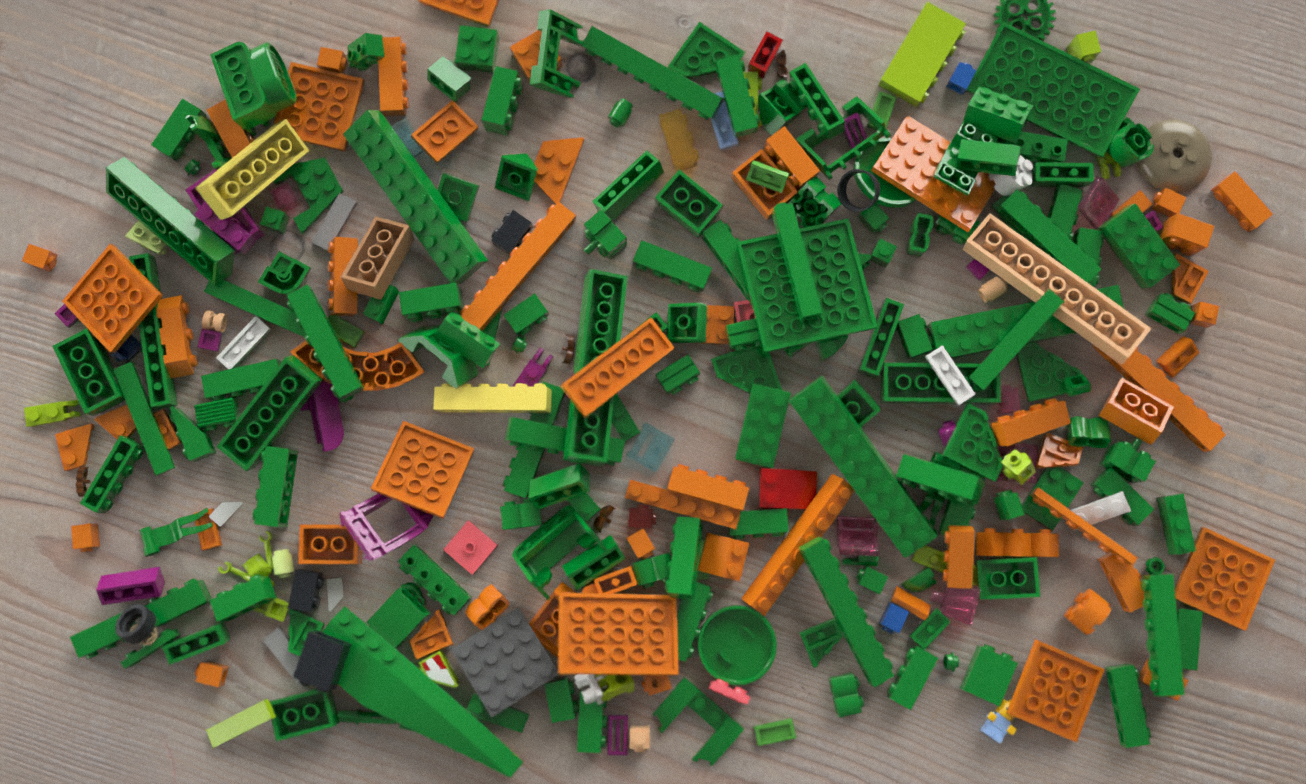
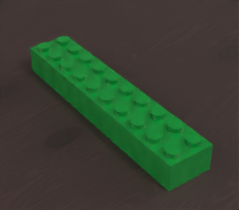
(415, 197)
(986, 329)
(598, 331)
(863, 467)

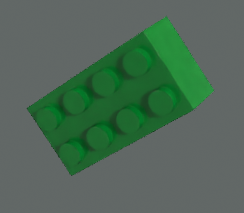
(1138, 246)
(89, 372)
(762, 425)
(940, 479)
(275, 487)

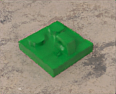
(458, 195)

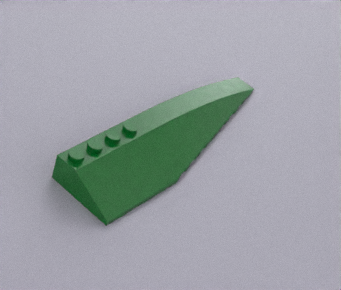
(400, 691)

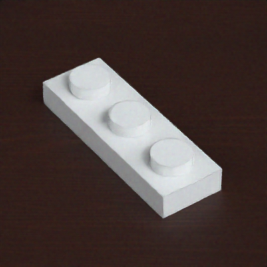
(243, 343)
(950, 375)
(1103, 509)

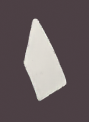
(224, 511)
(335, 592)

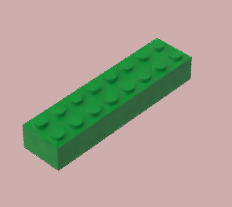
(169, 220)

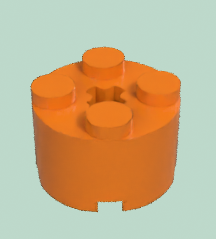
(1088, 611)

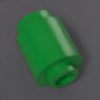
(620, 113)

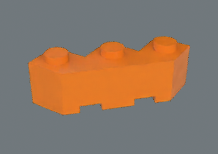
(176, 336)
(1017, 543)

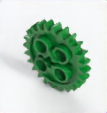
(1045, 20)

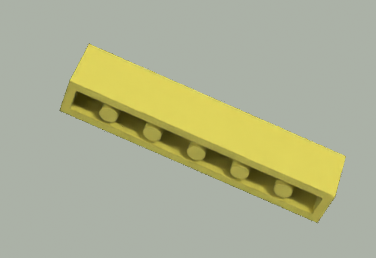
(493, 399)

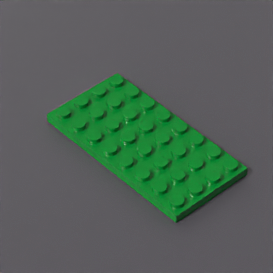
(1065, 92)

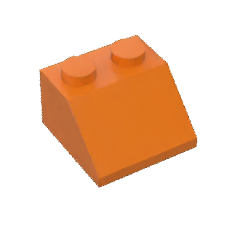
(723, 556)

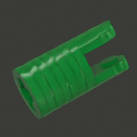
(861, 561)

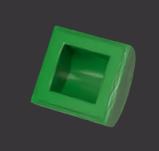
(1077, 385)

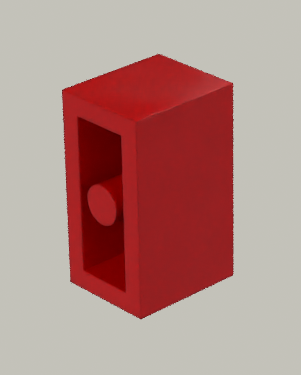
(765, 54)

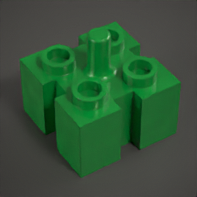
(814, 203)
(604, 235)
(1127, 461)

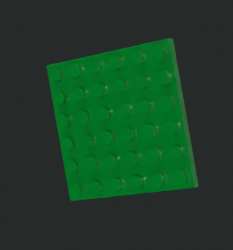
(837, 281)

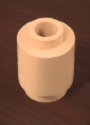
(993, 289)

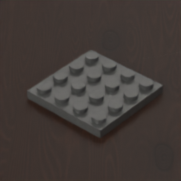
(505, 662)

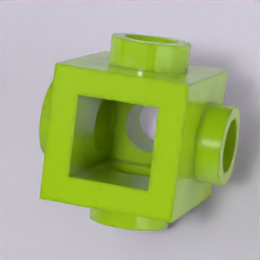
(1018, 466)

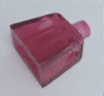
(958, 602)

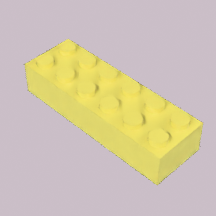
(252, 169)

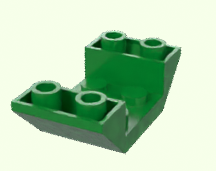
(947, 167)
(459, 369)

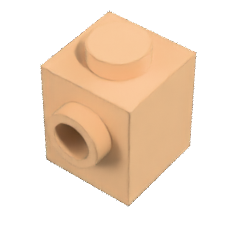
(639, 737)

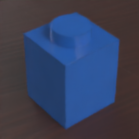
(961, 78)
(893, 618)

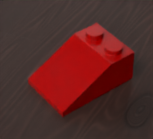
(786, 488)

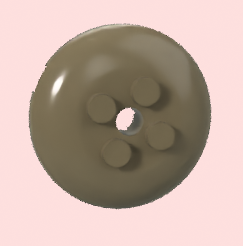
(1180, 173)

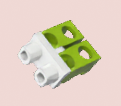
(604, 686)

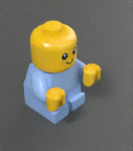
(999, 723)

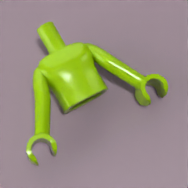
(256, 564)

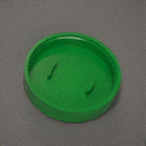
(737, 644)

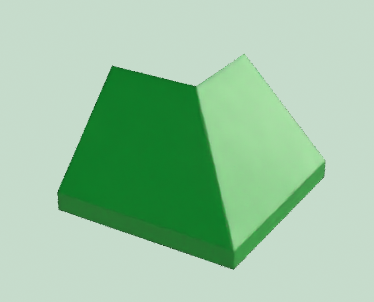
(516, 175)

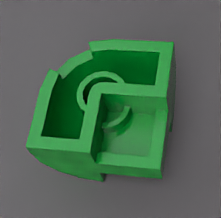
(284, 274)

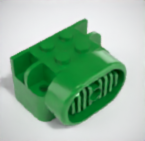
(253, 83)

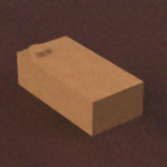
(378, 257)

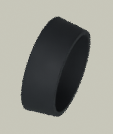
(842, 195)

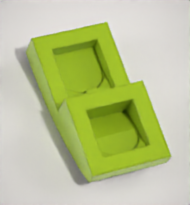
(275, 609)

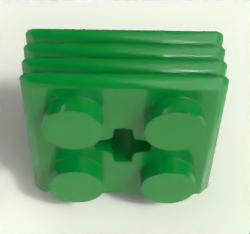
(696, 317)

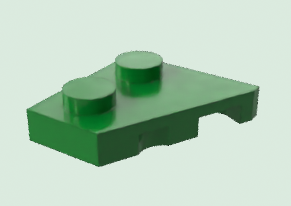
(299, 627)
(820, 639)

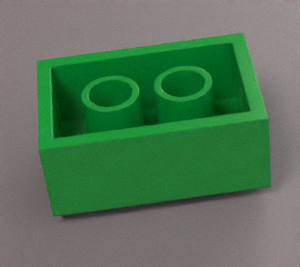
(502, 101)
(998, 114)
(688, 203)
(431, 302)
(303, 713)

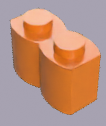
(487, 607)

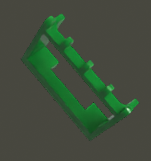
(810, 139)

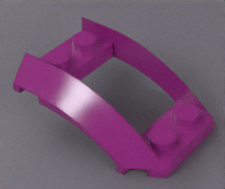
(367, 537)

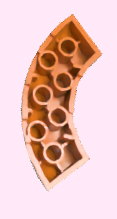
(375, 370)

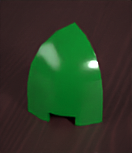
(920, 581)

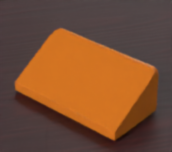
(1178, 356)

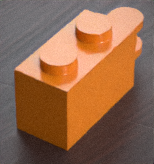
(612, 582)

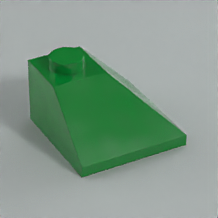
(774, 111)

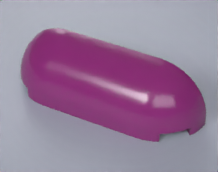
(326, 417)

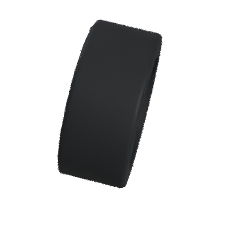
(128, 617)

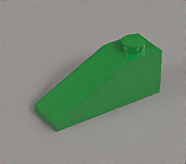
(509, 718)

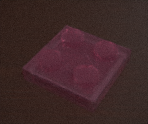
(1098, 203)

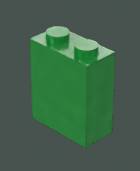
(398, 617)
(989, 674)

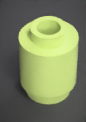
(283, 563)

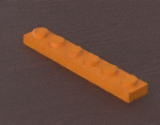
(683, 504)
(1089, 532)

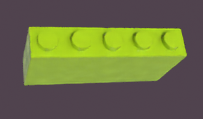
(922, 54)

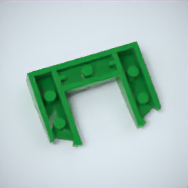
(553, 29)
(207, 131)
(725, 726)

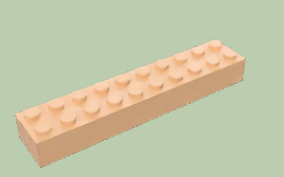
(1035, 272)

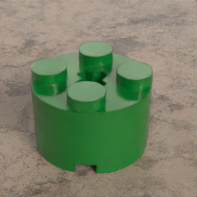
(1131, 145)

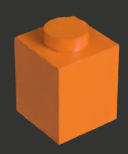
(332, 60)
(1168, 202)
(40, 258)
(1205, 314)
(85, 537)
(641, 544)
(211, 673)

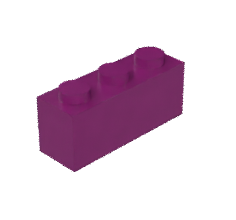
(226, 228)
(130, 586)

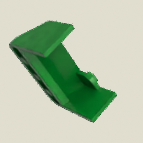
(551, 544)

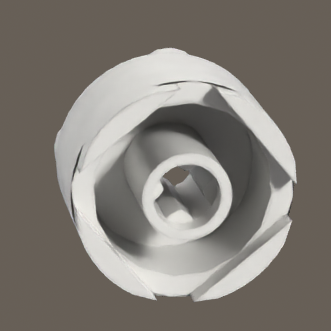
(1008, 184)

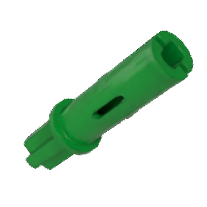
(362, 717)

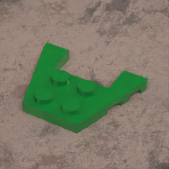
(317, 186)

